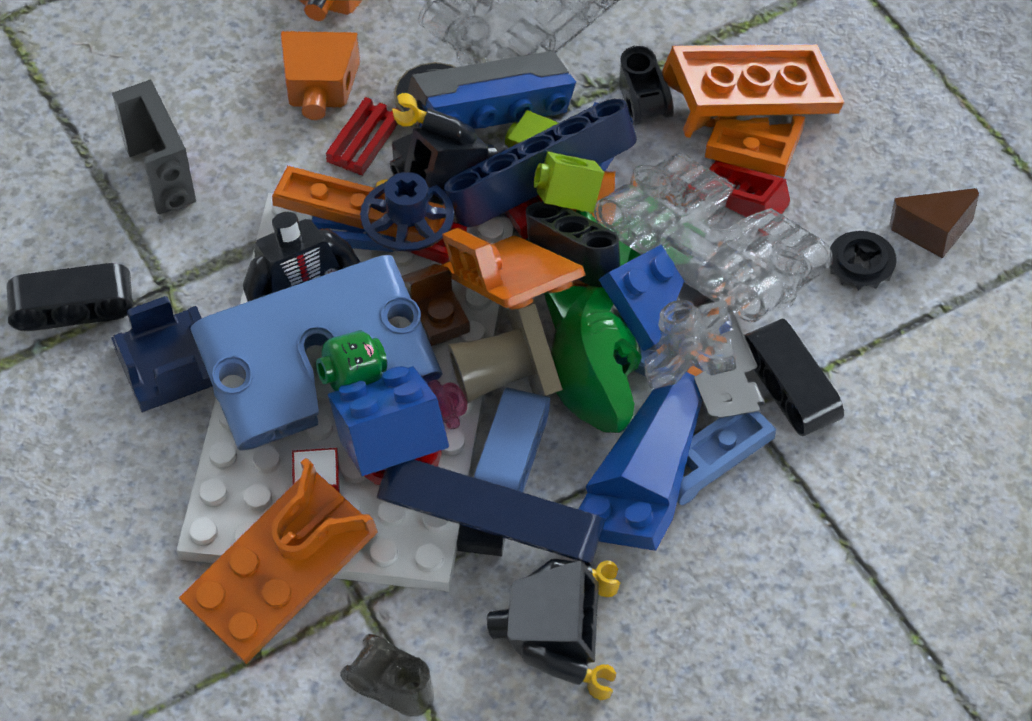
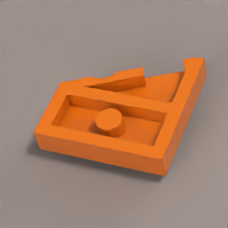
(755, 143)

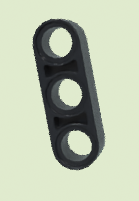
(574, 239)
(69, 297)
(794, 378)

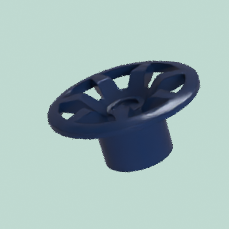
(407, 207)

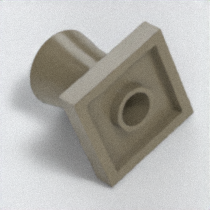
(506, 358)

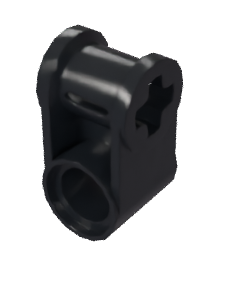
(644, 85)

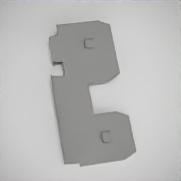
(729, 391)

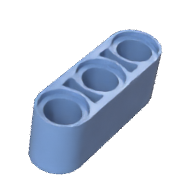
(513, 439)

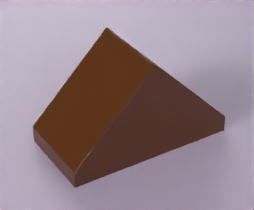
(935, 218)

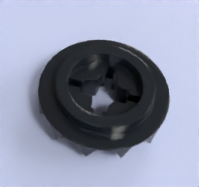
(869, 247)

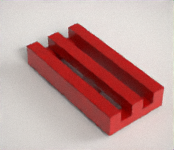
(352, 127)

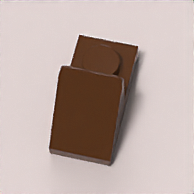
(439, 308)

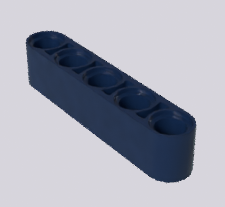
(509, 176)
(492, 509)

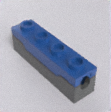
(496, 90)

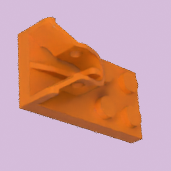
(750, 81)
(279, 564)

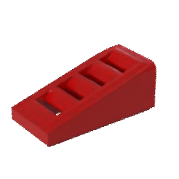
(768, 189)

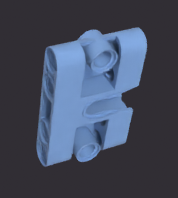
(269, 338)

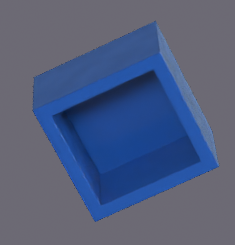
(388, 420)

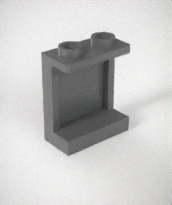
(147, 127)

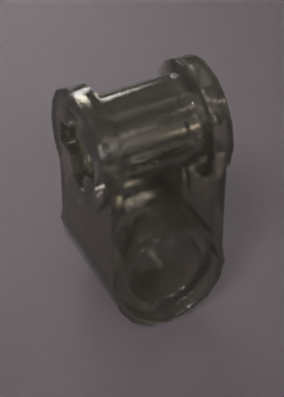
(383, 671)

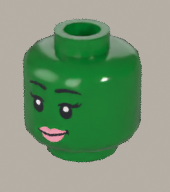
(351, 359)

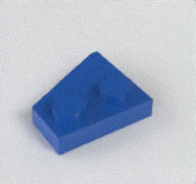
(642, 290)

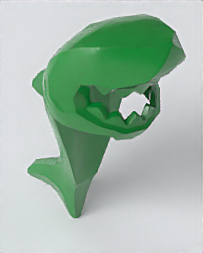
(583, 354)

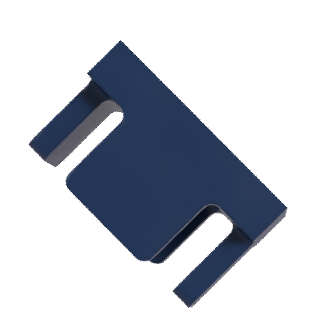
(161, 354)

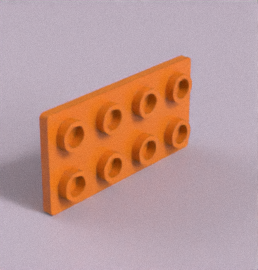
(509, 269)

